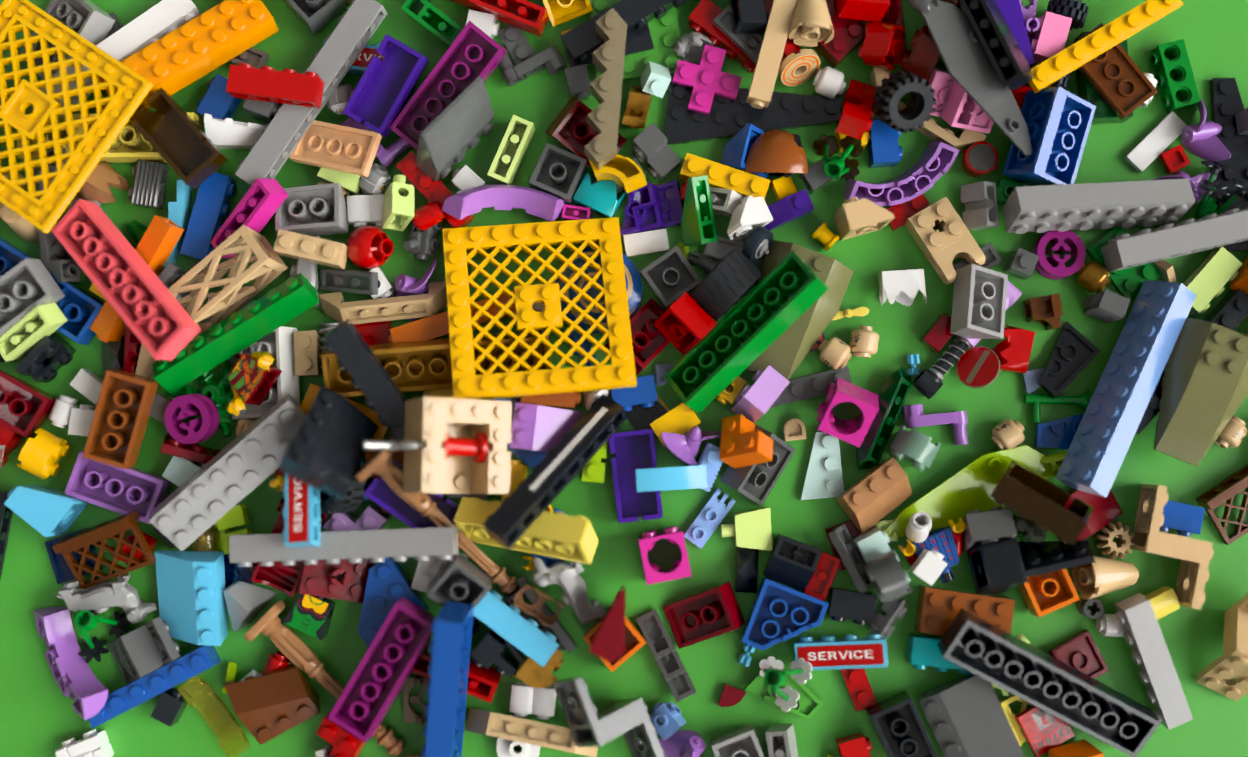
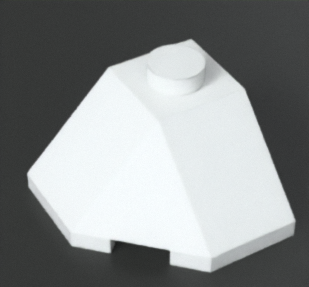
(748, 217)

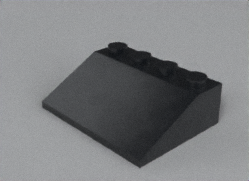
(329, 444)

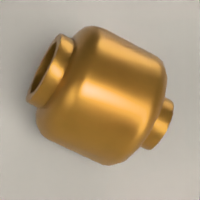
(1093, 277)

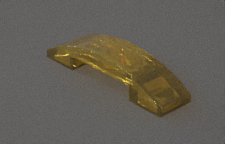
(216, 715)

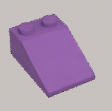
(540, 426)

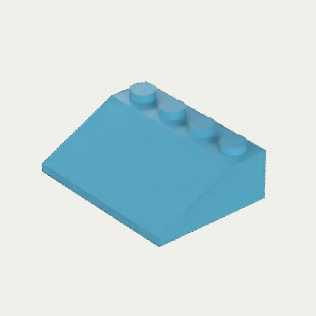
(192, 595)

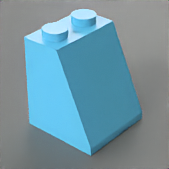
(45, 508)

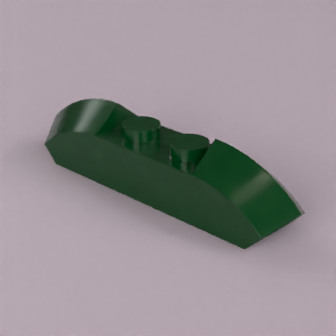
(891, 400)

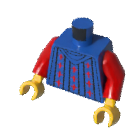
(943, 540)

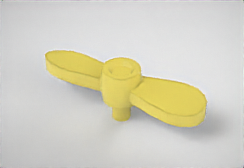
(848, 313)

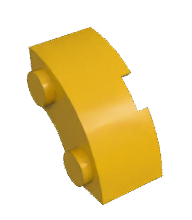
(623, 172)

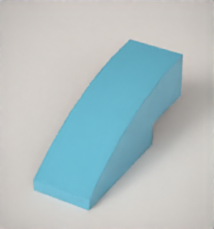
(671, 478)

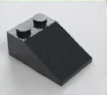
(900, 727)

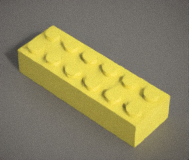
(550, 535)

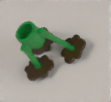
(838, 166)

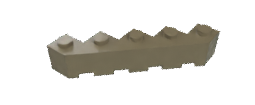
(607, 88)

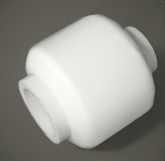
(829, 82)

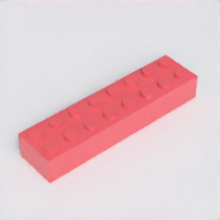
(125, 280)

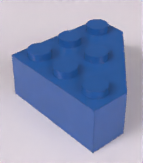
(384, 588)
(780, 614)

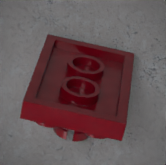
(336, 581)

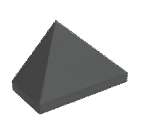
(113, 355)

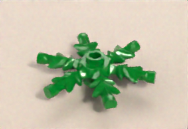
(216, 393)

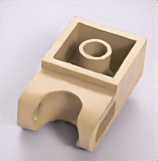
(949, 243)

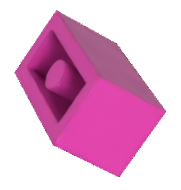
(575, 212)

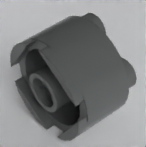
(889, 576)

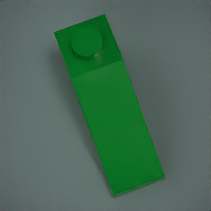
(433, 19)
(698, 216)

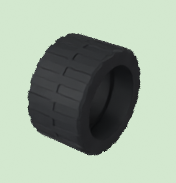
(726, 284)

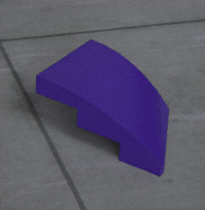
(653, 208)

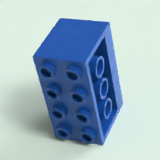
(1057, 132)

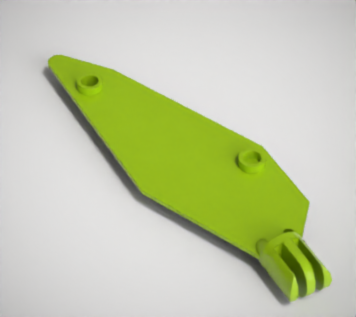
(973, 486)

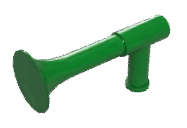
(1037, 399)

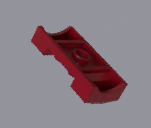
(281, 577)

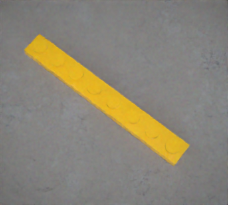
(1100, 41)

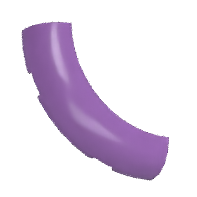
(912, 183)
(503, 198)
(67, 667)

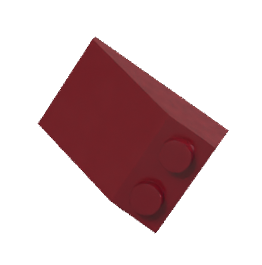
(573, 131)
(646, 338)
(23, 405)
(1104, 510)
(704, 615)
(609, 638)

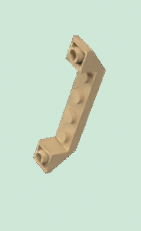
(930, 128)
(385, 308)
(525, 731)

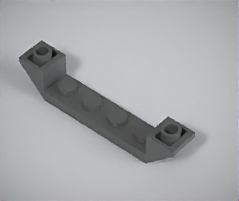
(52, 251)

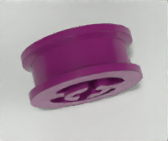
(1062, 242)
(187, 407)

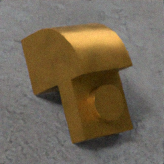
(637, 108)
(536, 675)

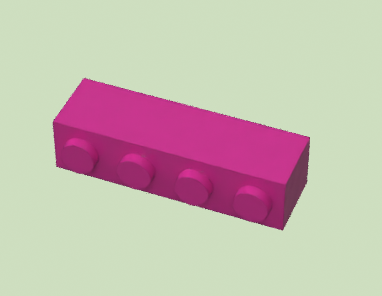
(253, 210)

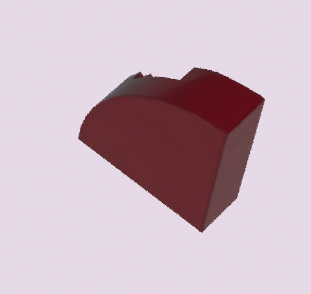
(730, 696)

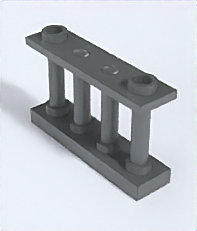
(564, 639)

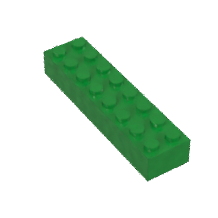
(746, 332)

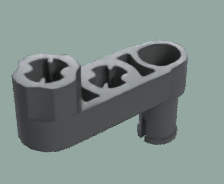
(549, 59)

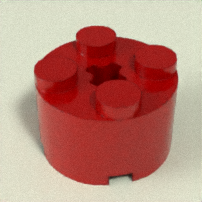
(882, 45)

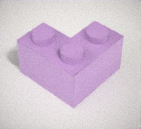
(758, 398)
(370, 520)

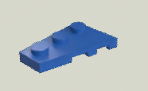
(1057, 433)

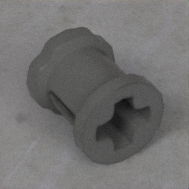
(1095, 613)

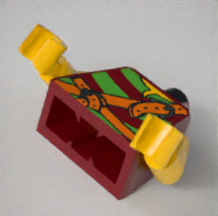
(251, 379)

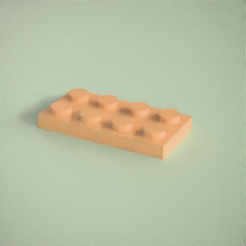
(337, 148)

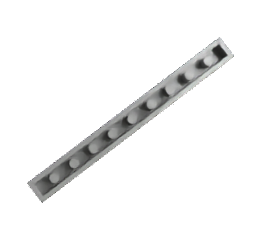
(331, 65)
(347, 545)

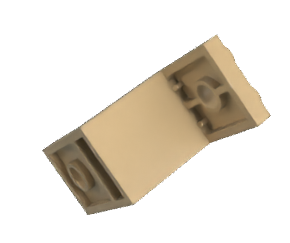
(1193, 552)
(1230, 671)

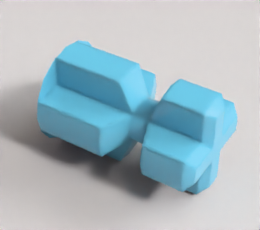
(913, 360)
(745, 658)

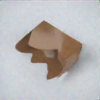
(99, 182)
(542, 597)

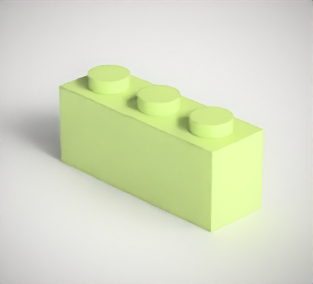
(511, 151)
(1210, 278)
(30, 331)

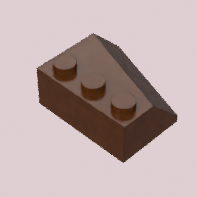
(273, 702)

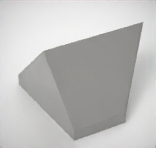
(245, 602)

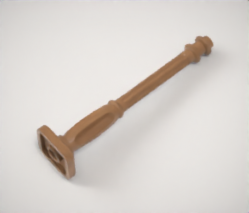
(381, 464)
(305, 659)

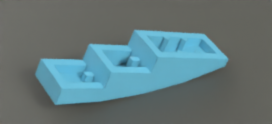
(179, 213)

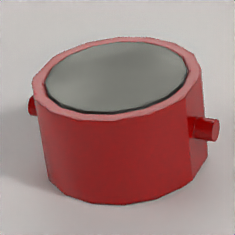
(979, 159)

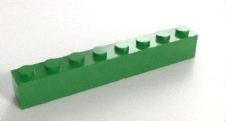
(236, 332)

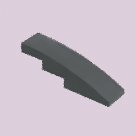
(666, 655)

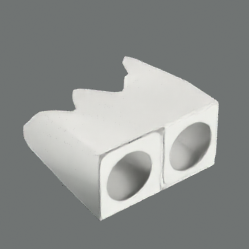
(901, 286)

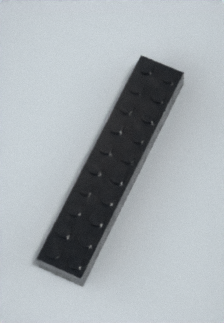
(1048, 683)

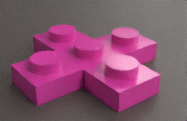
(707, 79)

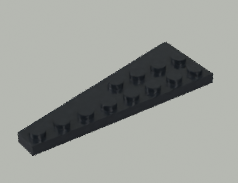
(1224, 104)
(731, 115)

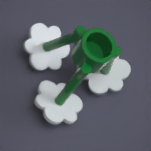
(774, 677)

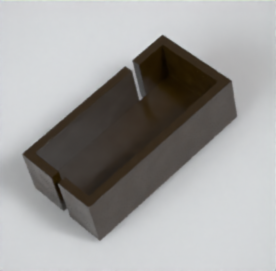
(178, 139)
(1042, 503)

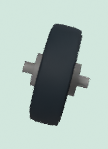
(758, 245)

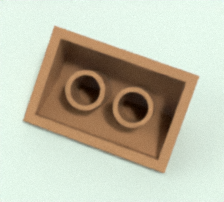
(875, 494)

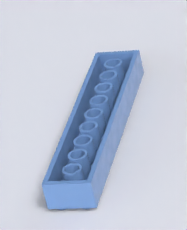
(1126, 387)

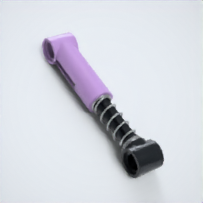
(931, 379)

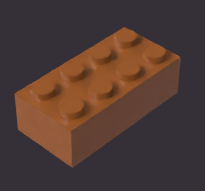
(120, 418)
(940, 606)

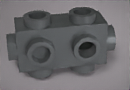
(423, 243)

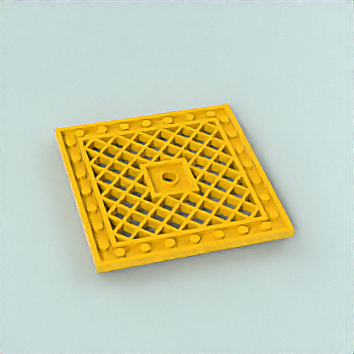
(94, 141)
(534, 381)

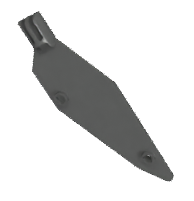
(972, 67)

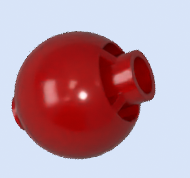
(369, 247)

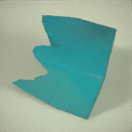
(599, 196)

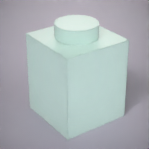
(655, 79)

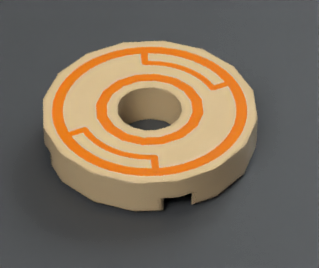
(791, 74)

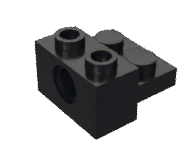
(35, 361)
(491, 651)

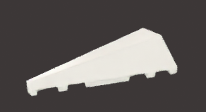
(230, 133)

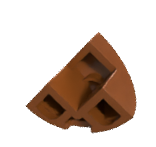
(776, 153)

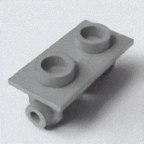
(885, 624)

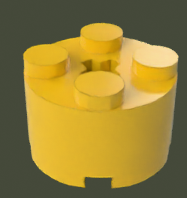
(43, 453)

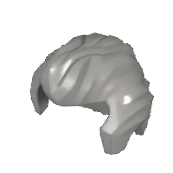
(691, 47)

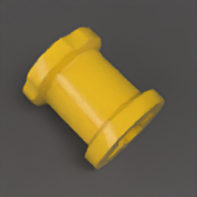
(825, 236)

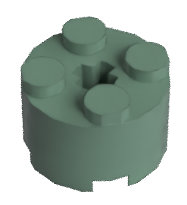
(914, 447)

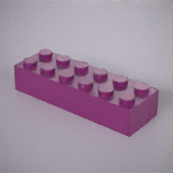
(465, 60)
(383, 670)

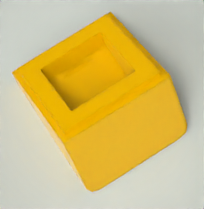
(783, 187)

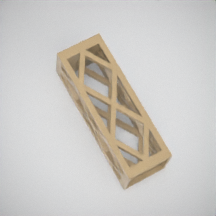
(232, 292)

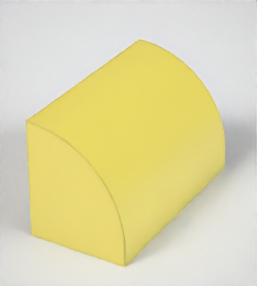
(1163, 601)

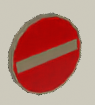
(978, 367)

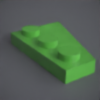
(807, 703)

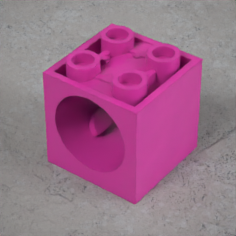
(850, 430)
(680, 567)

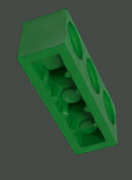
(1181, 68)

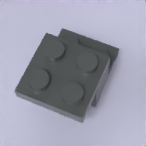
(144, 650)

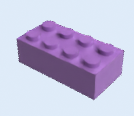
(116, 487)

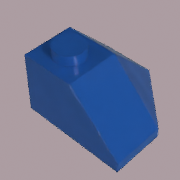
(738, 148)

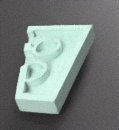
(824, 469)

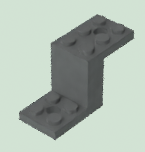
(598, 727)

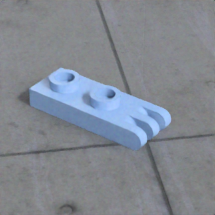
(708, 519)

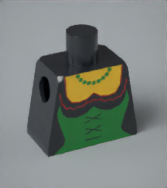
(311, 615)

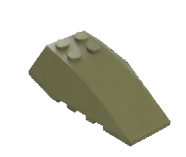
(795, 343)
(1200, 389)

